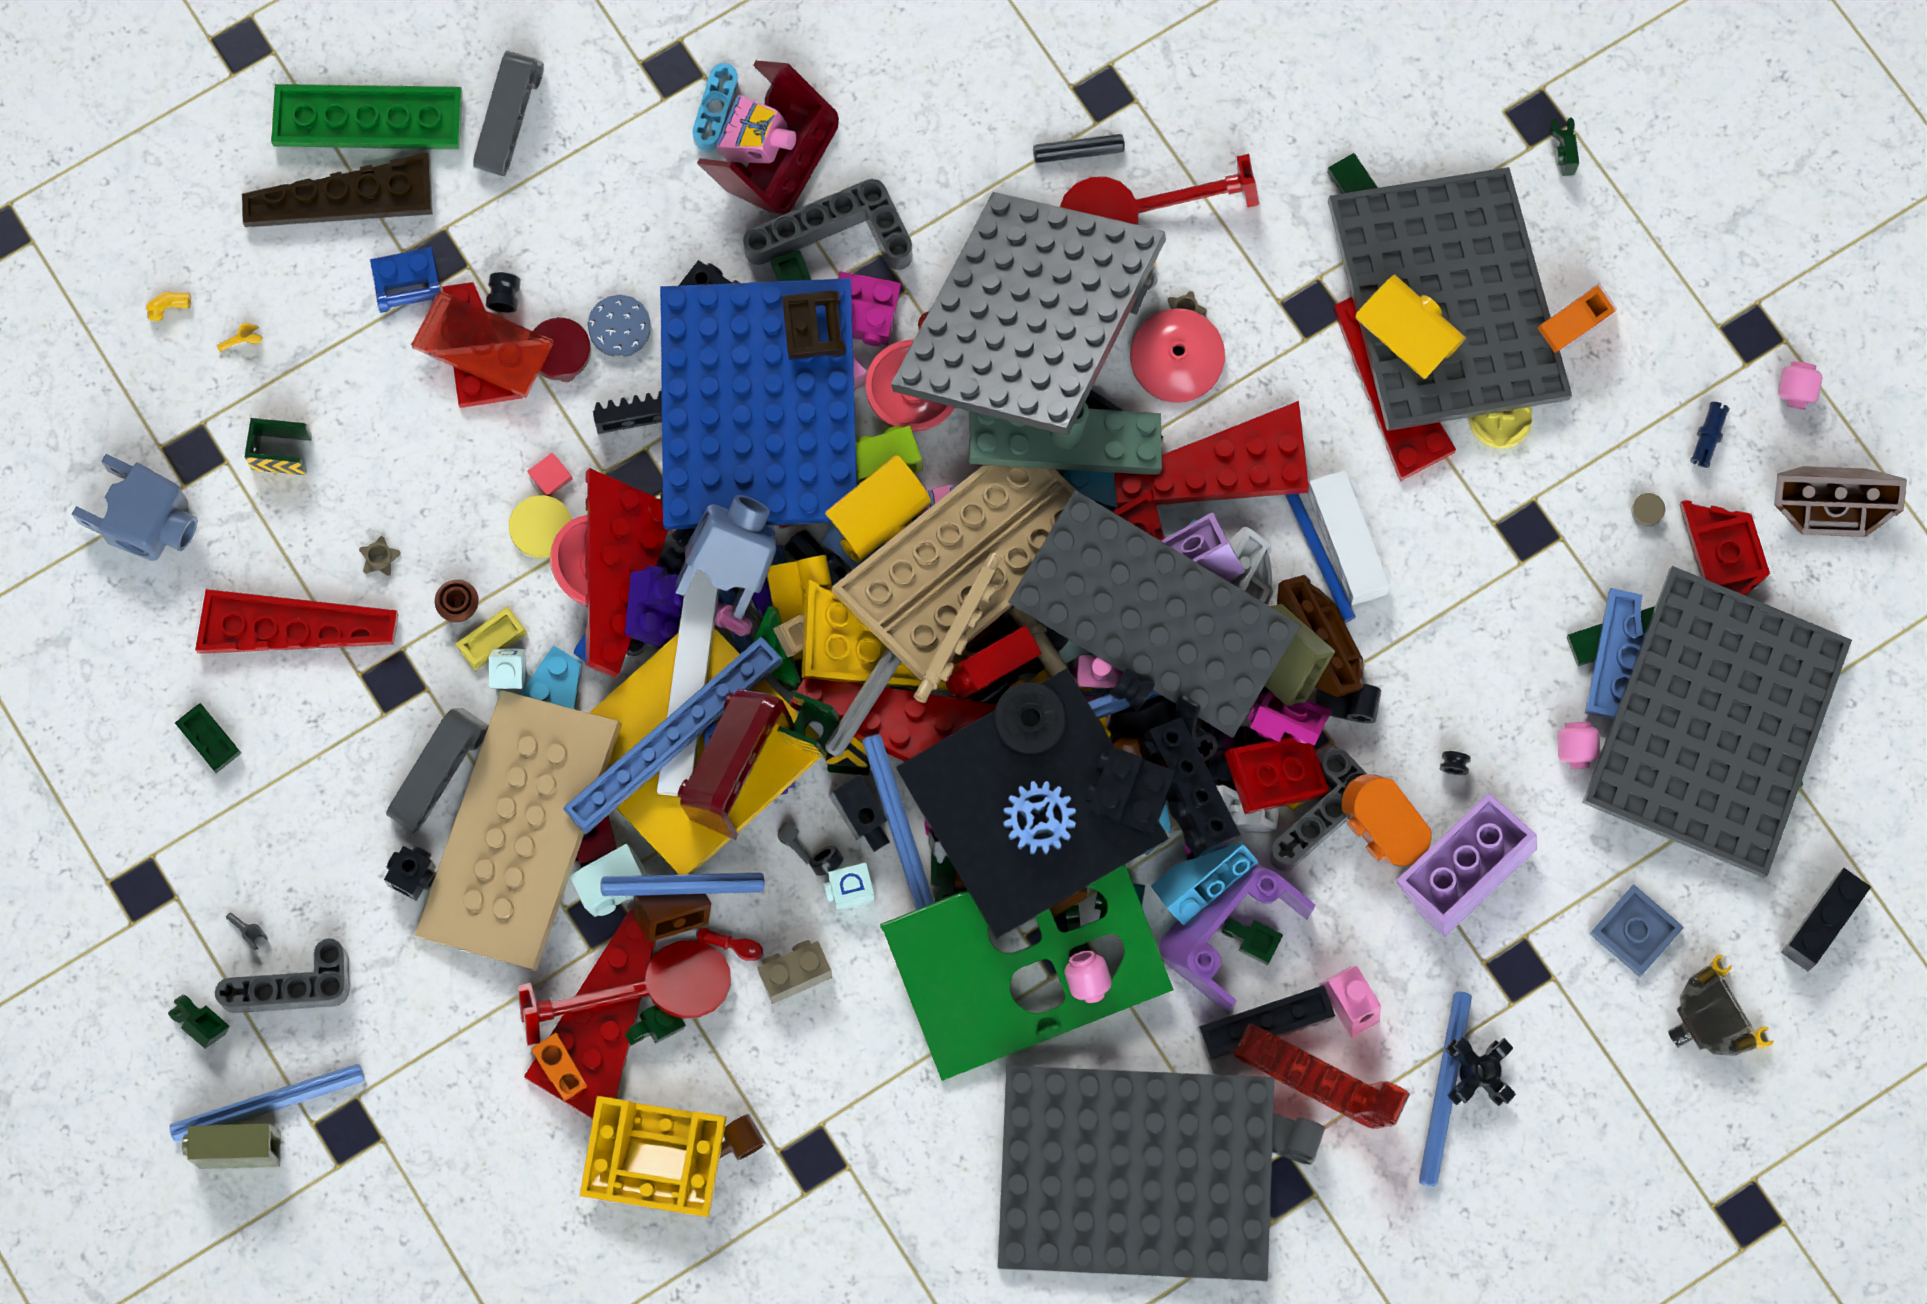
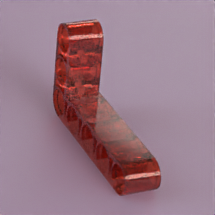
(1370, 1105)

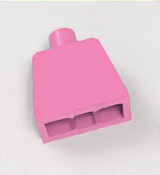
(1353, 1000)

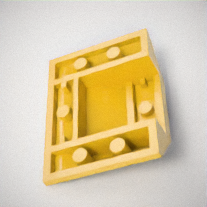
(653, 1156)

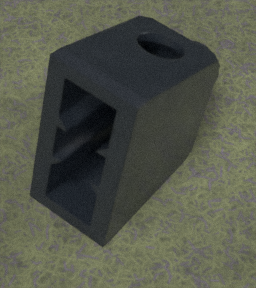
(856, 798)

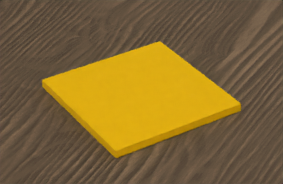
(644, 704)

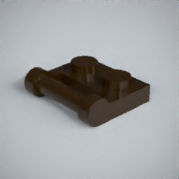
(803, 329)

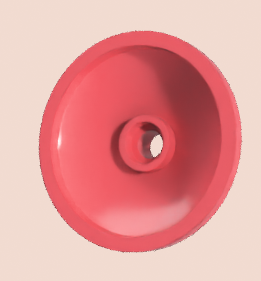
(1173, 376)
(894, 407)
(569, 559)

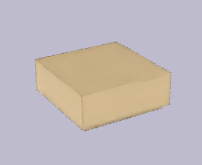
(791, 635)

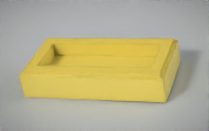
(496, 633)

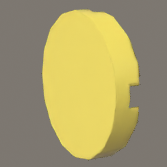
(1502, 428)
(536, 524)

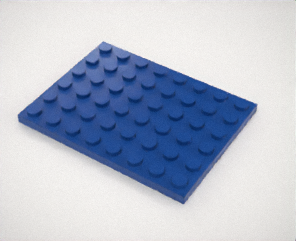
(744, 412)

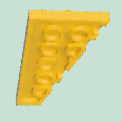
(843, 648)

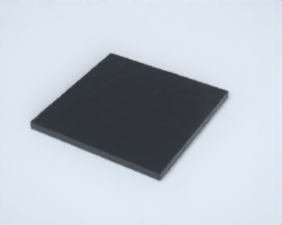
(968, 784)

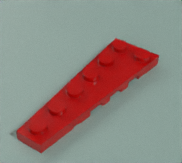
(1411, 447)
(272, 623)

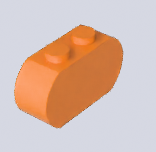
(1385, 820)

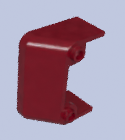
(781, 182)
(730, 758)

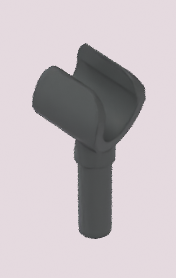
(1138, 302)
(787, 835)
(249, 932)

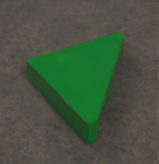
(787, 671)

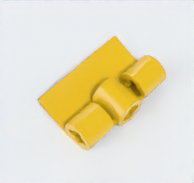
(1410, 326)
(878, 508)
(788, 585)

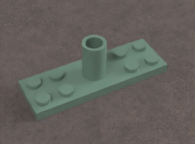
(1096, 442)

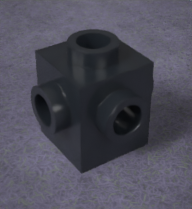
(406, 882)

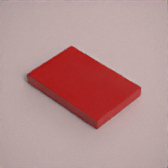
(1276, 774)

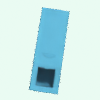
(1199, 881)

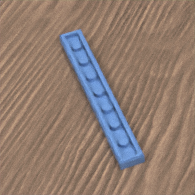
(671, 736)

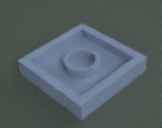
(1636, 930)

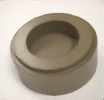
(1648, 509)

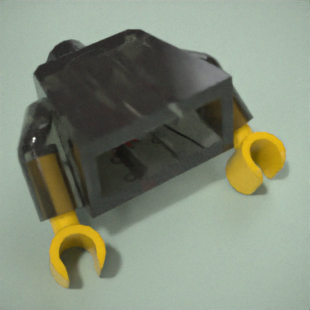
(1714, 1016)

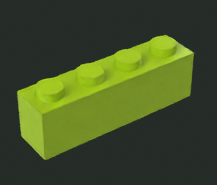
(877, 450)

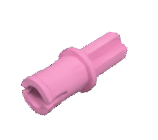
(725, 619)

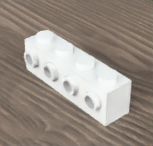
(1348, 537)

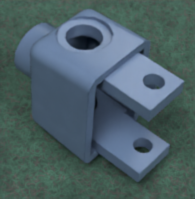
(142, 512)
(731, 549)

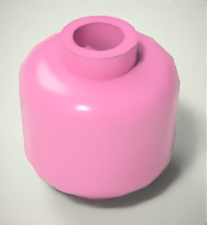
(1800, 384)
(1578, 744)
(1088, 976)

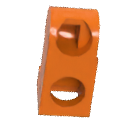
(559, 1066)

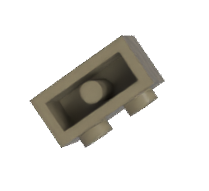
(794, 971)

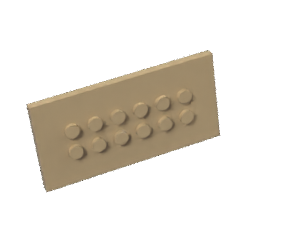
(924, 573)
(511, 835)

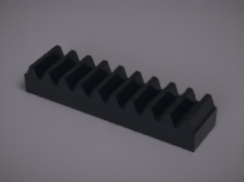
(628, 415)
(1277, 1017)

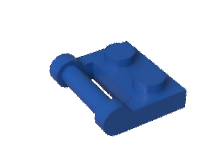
(404, 271)

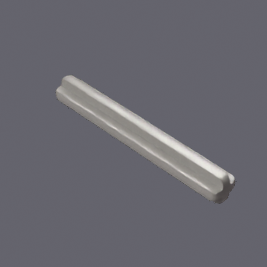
(862, 703)

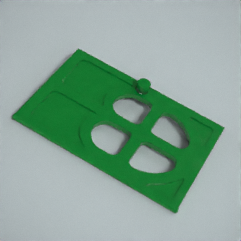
(964, 981)

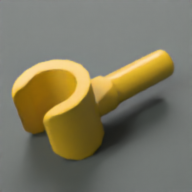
(244, 335)

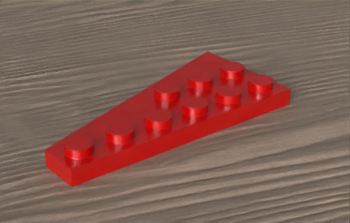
(1239, 462)
(621, 538)
(899, 719)
(597, 1034)

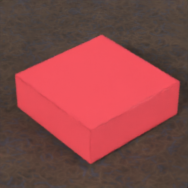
(550, 475)

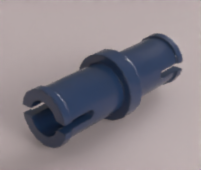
(1709, 434)

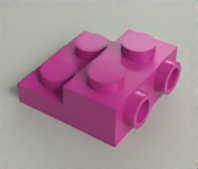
(872, 307)
(1273, 718)

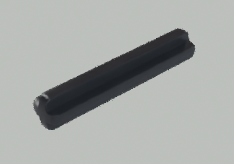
(1078, 148)

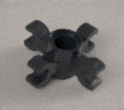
(1470, 1078)

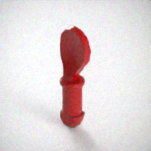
(744, 948)

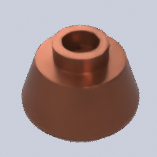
(456, 593)

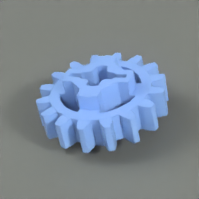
(1052, 826)

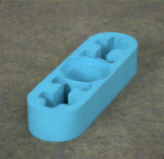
(712, 93)

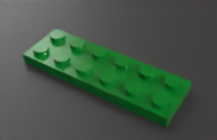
(366, 116)

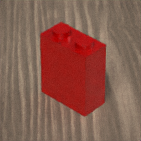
(992, 663)

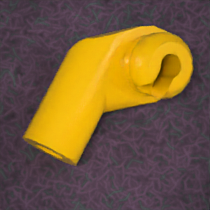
(165, 300)

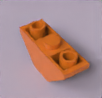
(1577, 318)

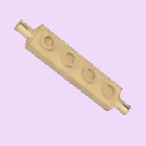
(955, 639)

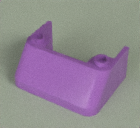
(1186, 945)

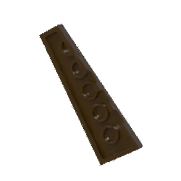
(367, 193)

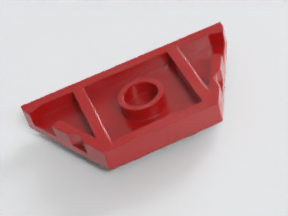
(1726, 546)

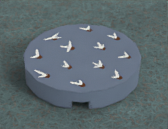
(619, 325)

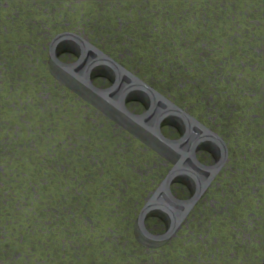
(834, 223)

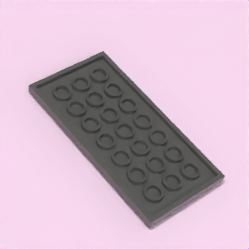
(1154, 612)

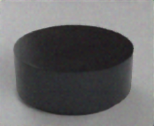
(826, 860)

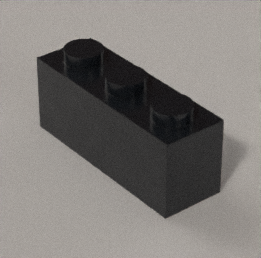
(1826, 919)

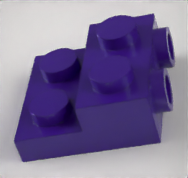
(653, 606)

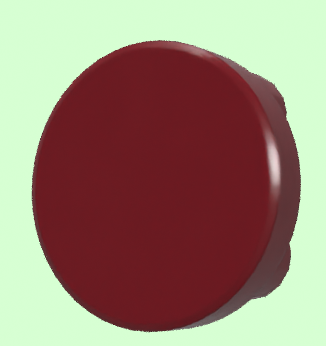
(570, 349)

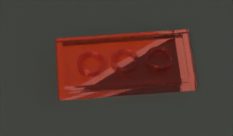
(482, 344)

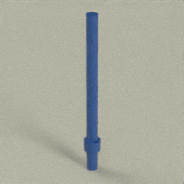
(1321, 557)

